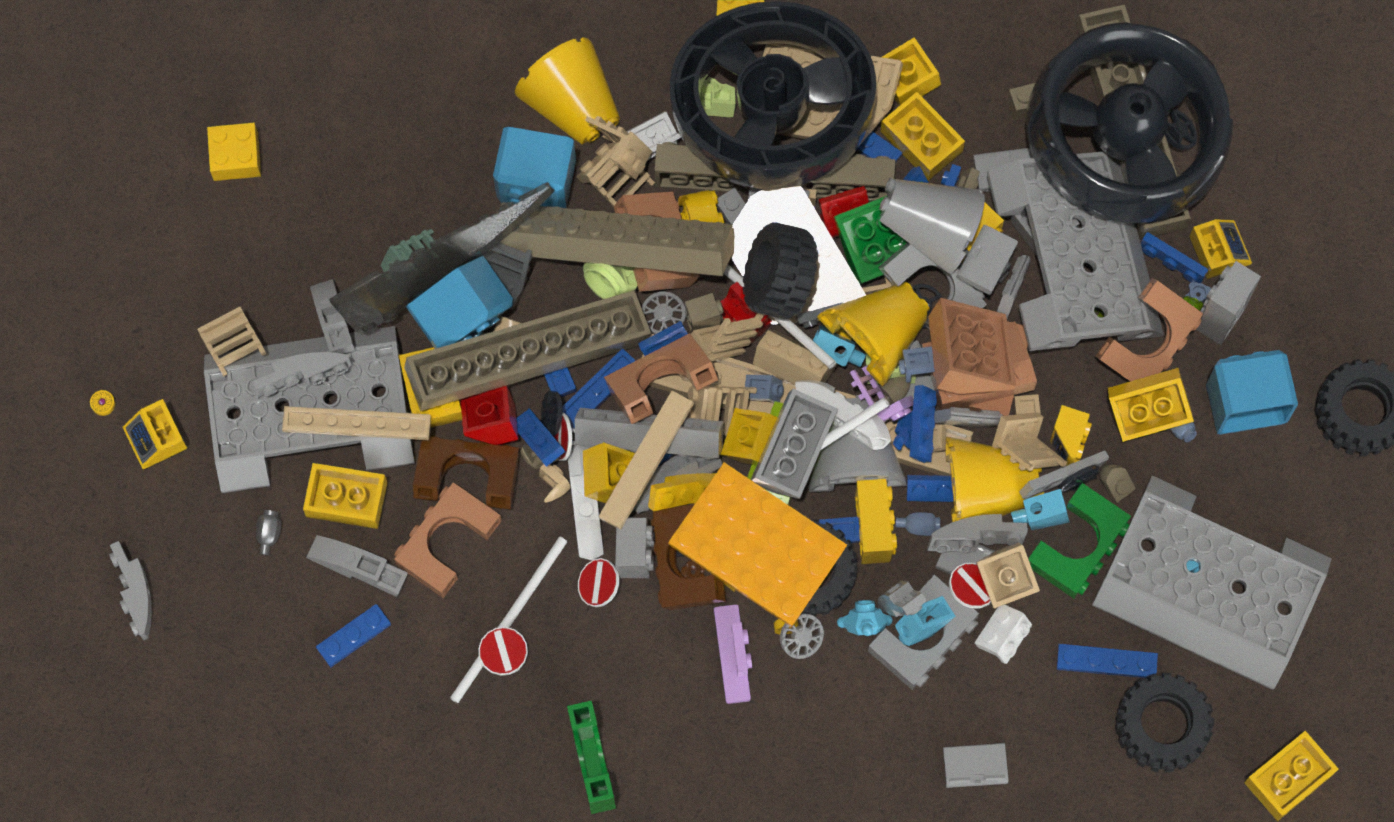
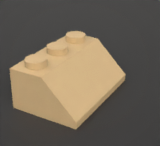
(789, 359)

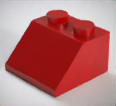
(490, 416)

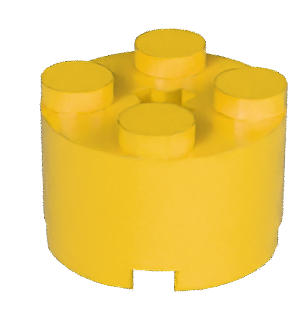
(700, 207)

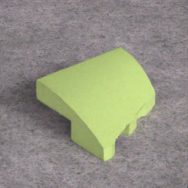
(717, 98)

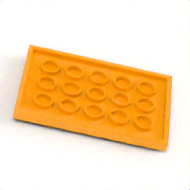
(757, 544)

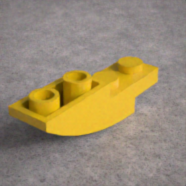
(678, 490)

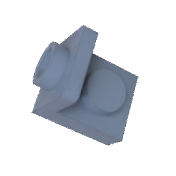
(916, 362)
(768, 387)

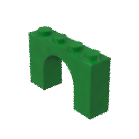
(1072, 574)
(591, 757)

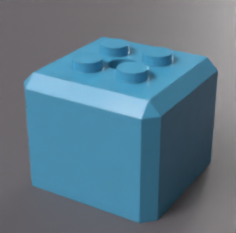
(530, 160)
(461, 304)
(1251, 392)

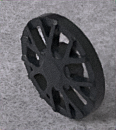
(551, 413)

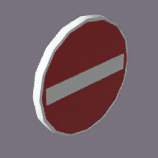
(564, 437)
(598, 582)
(968, 586)
(503, 651)

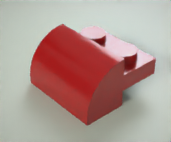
(838, 204)
(736, 309)

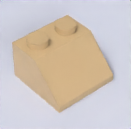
(1007, 575)

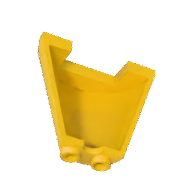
(568, 88)
(881, 325)
(984, 480)

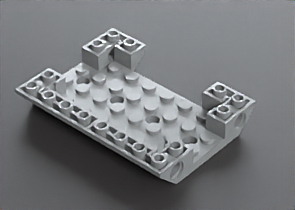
(1072, 292)
(257, 433)
(1200, 607)

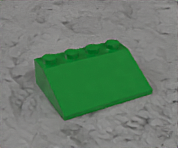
(867, 240)

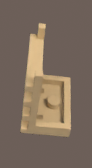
(630, 152)
(602, 168)
(228, 333)
(728, 338)
(708, 402)
(1019, 439)

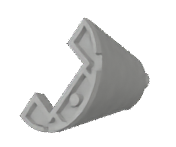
(933, 218)
(852, 461)

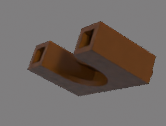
(440, 455)
(675, 589)

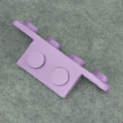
(732, 653)

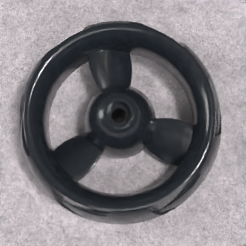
(775, 93)
(1130, 123)

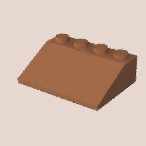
(970, 348)
(1023, 371)

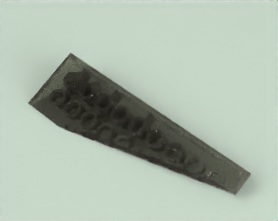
(385, 294)

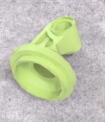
(609, 279)

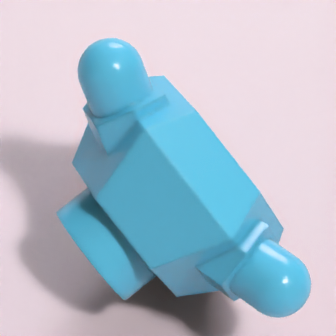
(865, 619)

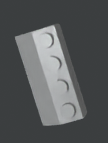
(794, 444)

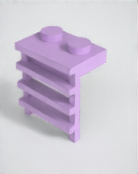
(895, 411)

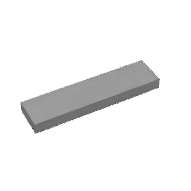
(1056, 477)

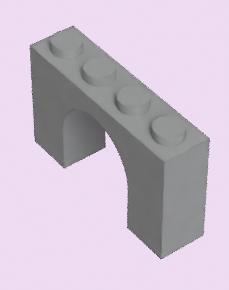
(909, 260)
(913, 665)

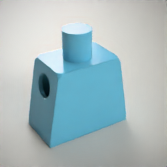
(830, 342)
(1051, 507)
(916, 629)

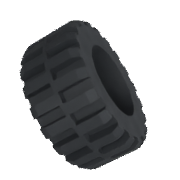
(780, 270)
(1336, 422)
(842, 579)
(1183, 696)

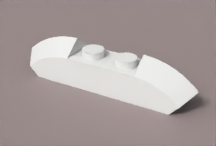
(871, 432)
(585, 509)

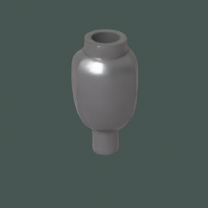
(268, 530)

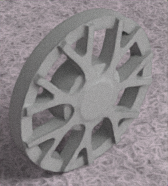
(663, 312)
(802, 637)

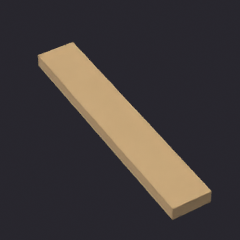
(356, 423)
(646, 460)

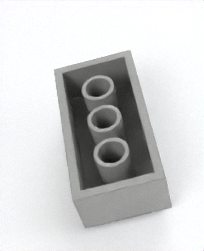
(1227, 301)

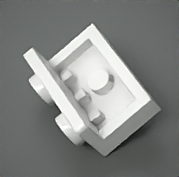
(656, 131)
(1004, 633)

